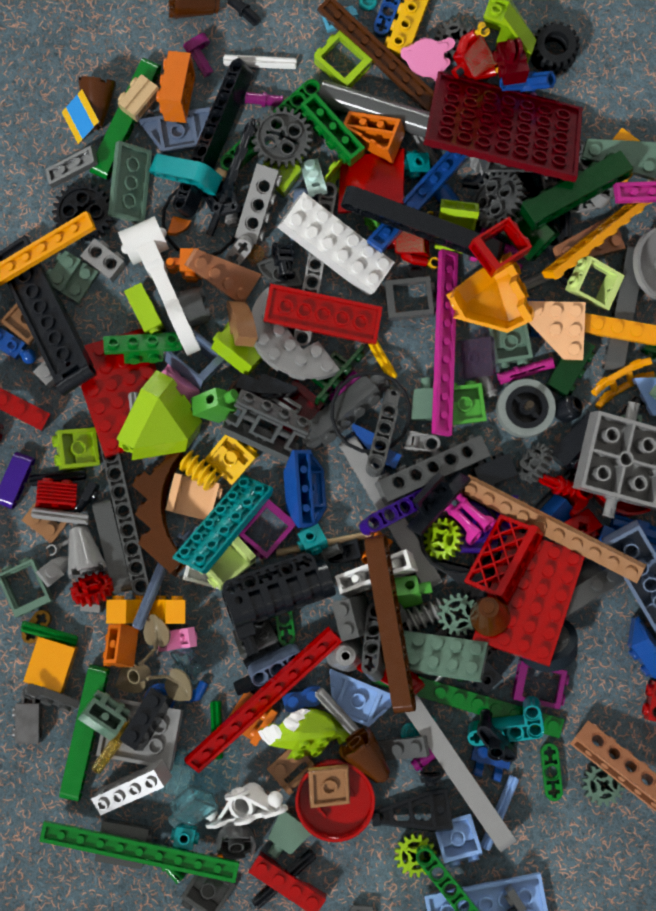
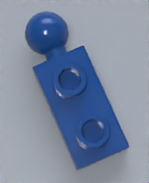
(15, 347)

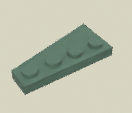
(639, 154)

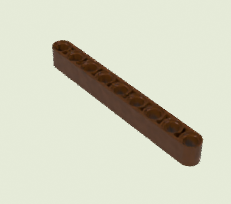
(390, 624)

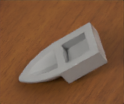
(53, 570)

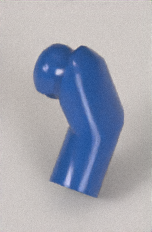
(199, 691)

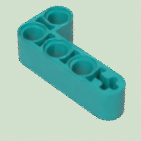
(186, 172)
(523, 722)

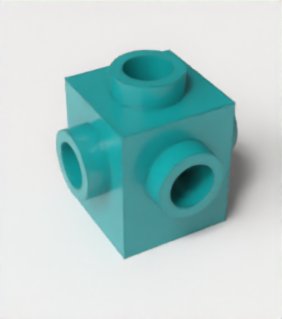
(416, 164)
(312, 540)
(191, 833)

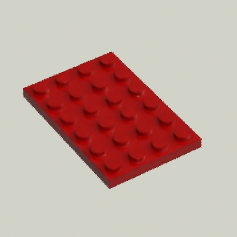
(109, 390)
(538, 602)

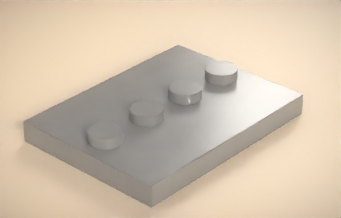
(161, 744)

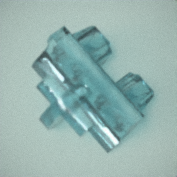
(182, 662)

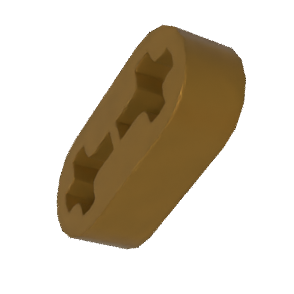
(35, 619)

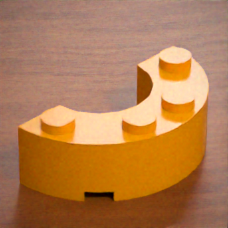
(124, 610)

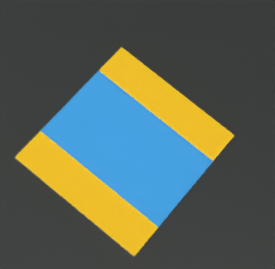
(80, 116)

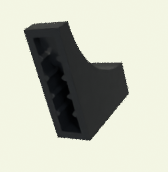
(472, 592)

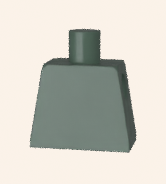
(422, 401)
(286, 834)

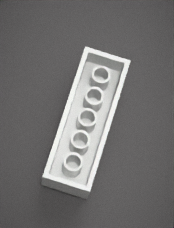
(335, 244)

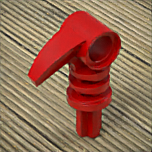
(563, 487)

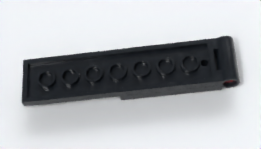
(50, 324)

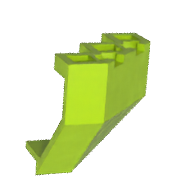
(505, 17)
(159, 420)

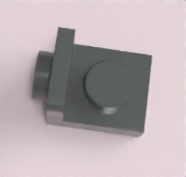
(513, 899)

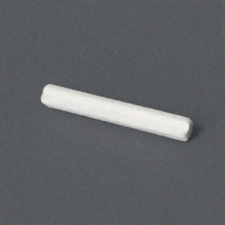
(263, 61)

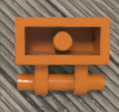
(177, 264)
(120, 646)

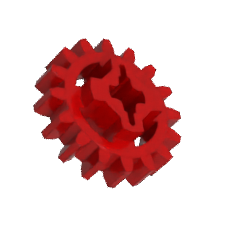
(92, 589)

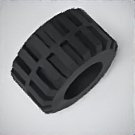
(561, 35)

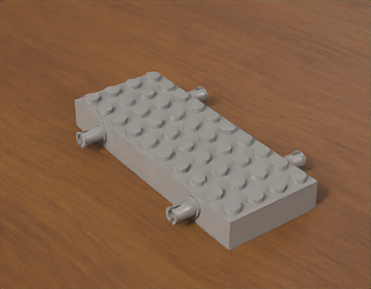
(618, 460)

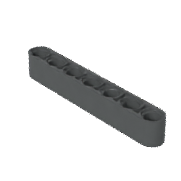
(625, 307)

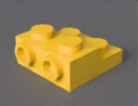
(231, 458)

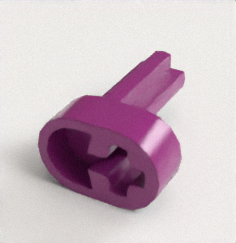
(194, 47)

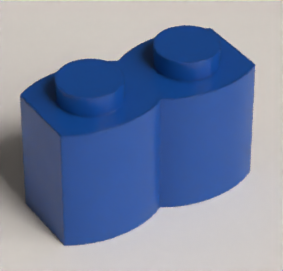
(298, 699)

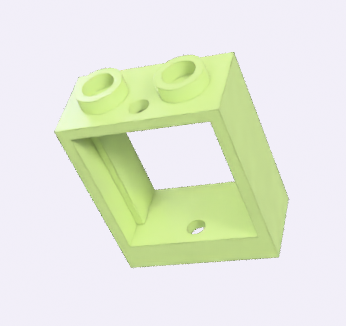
(611, 282)

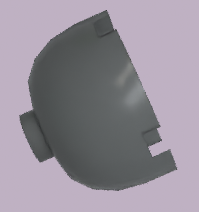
(235, 841)

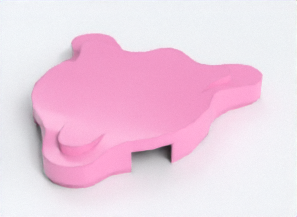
(428, 56)

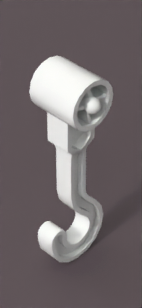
(144, 244)

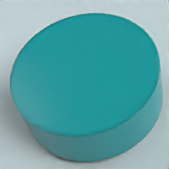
(367, 5)

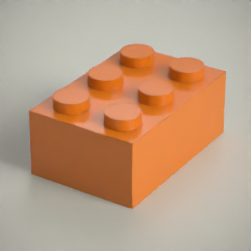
(176, 86)

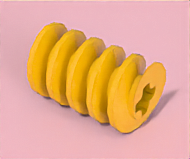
(198, 471)

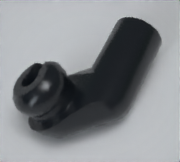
(473, 183)

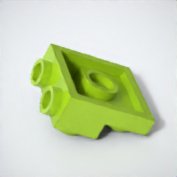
(76, 448)

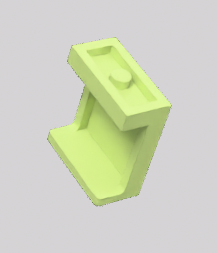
(231, 564)

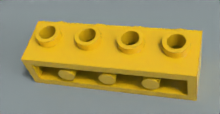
(406, 26)

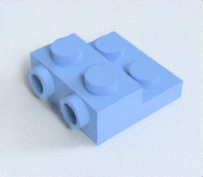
(460, 842)

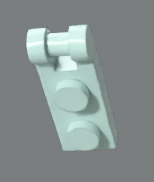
(313, 177)

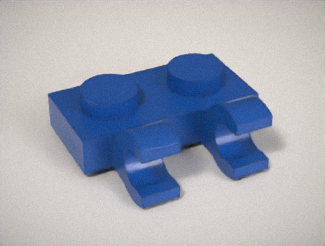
(480, 756)

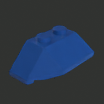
(304, 488)
(642, 646)

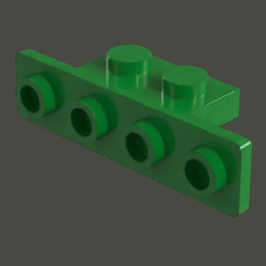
(142, 347)

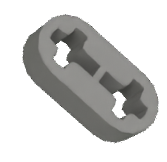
(236, 249)

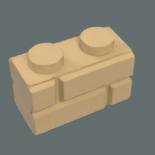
(138, 97)

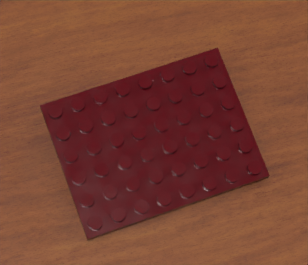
(505, 127)

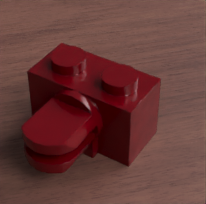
(511, 61)

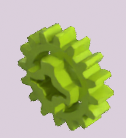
(443, 539)
(410, 863)

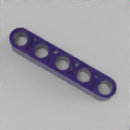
(393, 511)

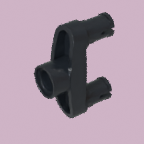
(498, 745)

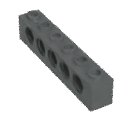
(389, 492)

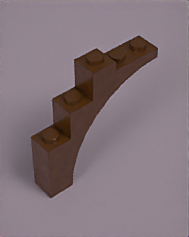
(152, 512)

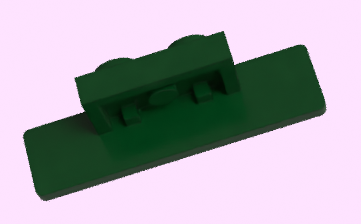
(345, 367)

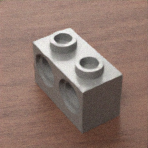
(101, 263)

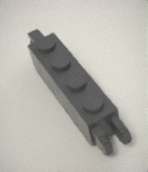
(347, 409)

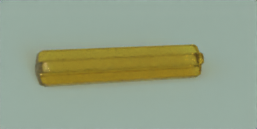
(108, 751)

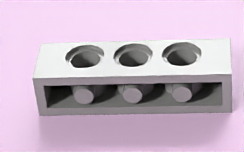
(249, 211)
(131, 787)

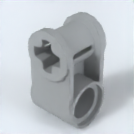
(419, 443)

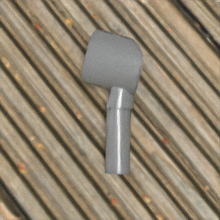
(58, 546)

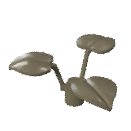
(133, 679)

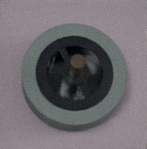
(525, 408)

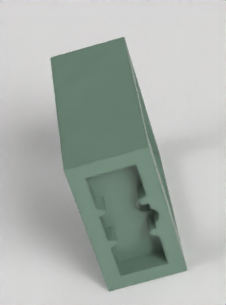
(9, 593)

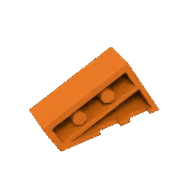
(377, 133)

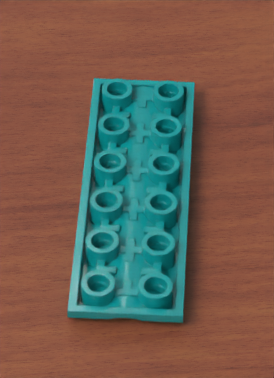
(223, 524)

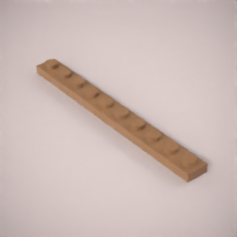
(555, 529)

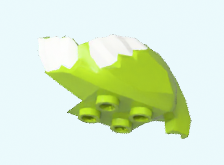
(304, 733)

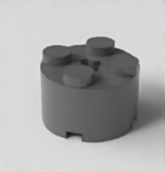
(193, 307)

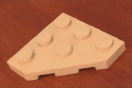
(561, 326)

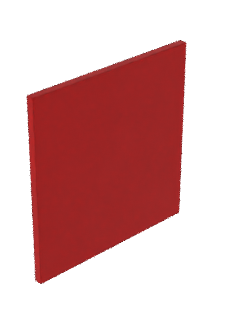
(375, 176)

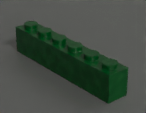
(568, 195)

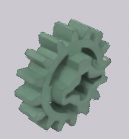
(453, 624)
(598, 791)

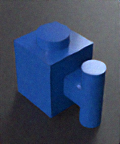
(558, 508)

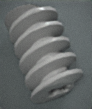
(423, 615)

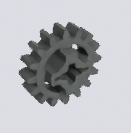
(452, 30)
(535, 463)

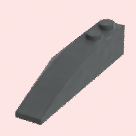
(592, 585)

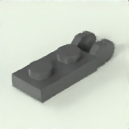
(50, 697)

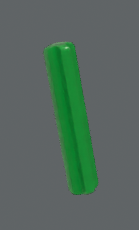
(49, 633)
(216, 719)

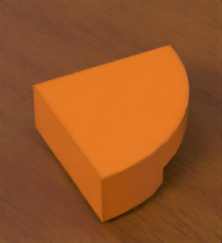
(178, 226)

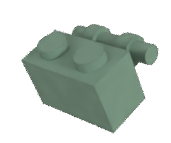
(101, 717)

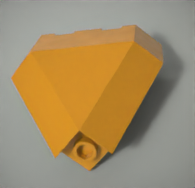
(493, 301)

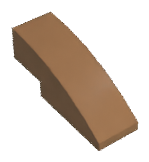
(241, 323)

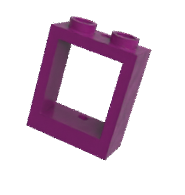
(261, 553)
(520, 682)

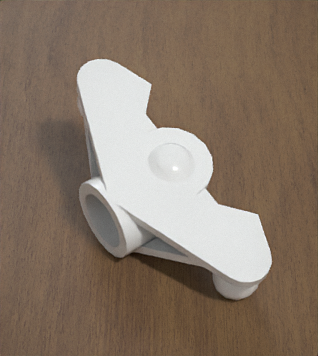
(247, 805)

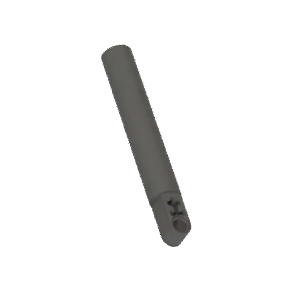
(348, 99)

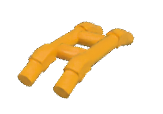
(611, 381)

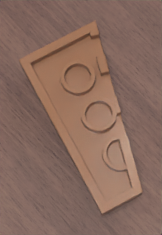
(611, 245)
(225, 276)

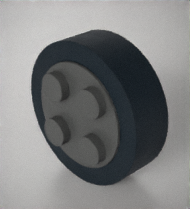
(564, 652)

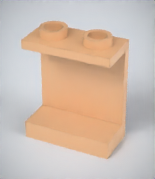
(190, 499)

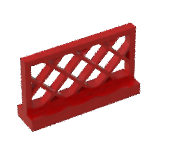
(519, 560)

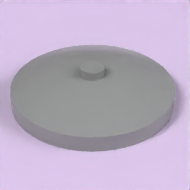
(645, 262)

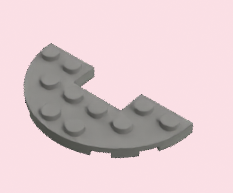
(284, 353)

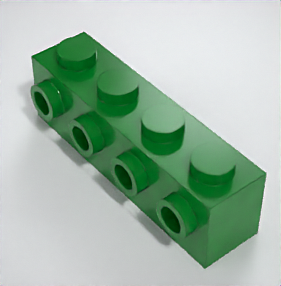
(332, 129)

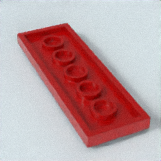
(322, 314)

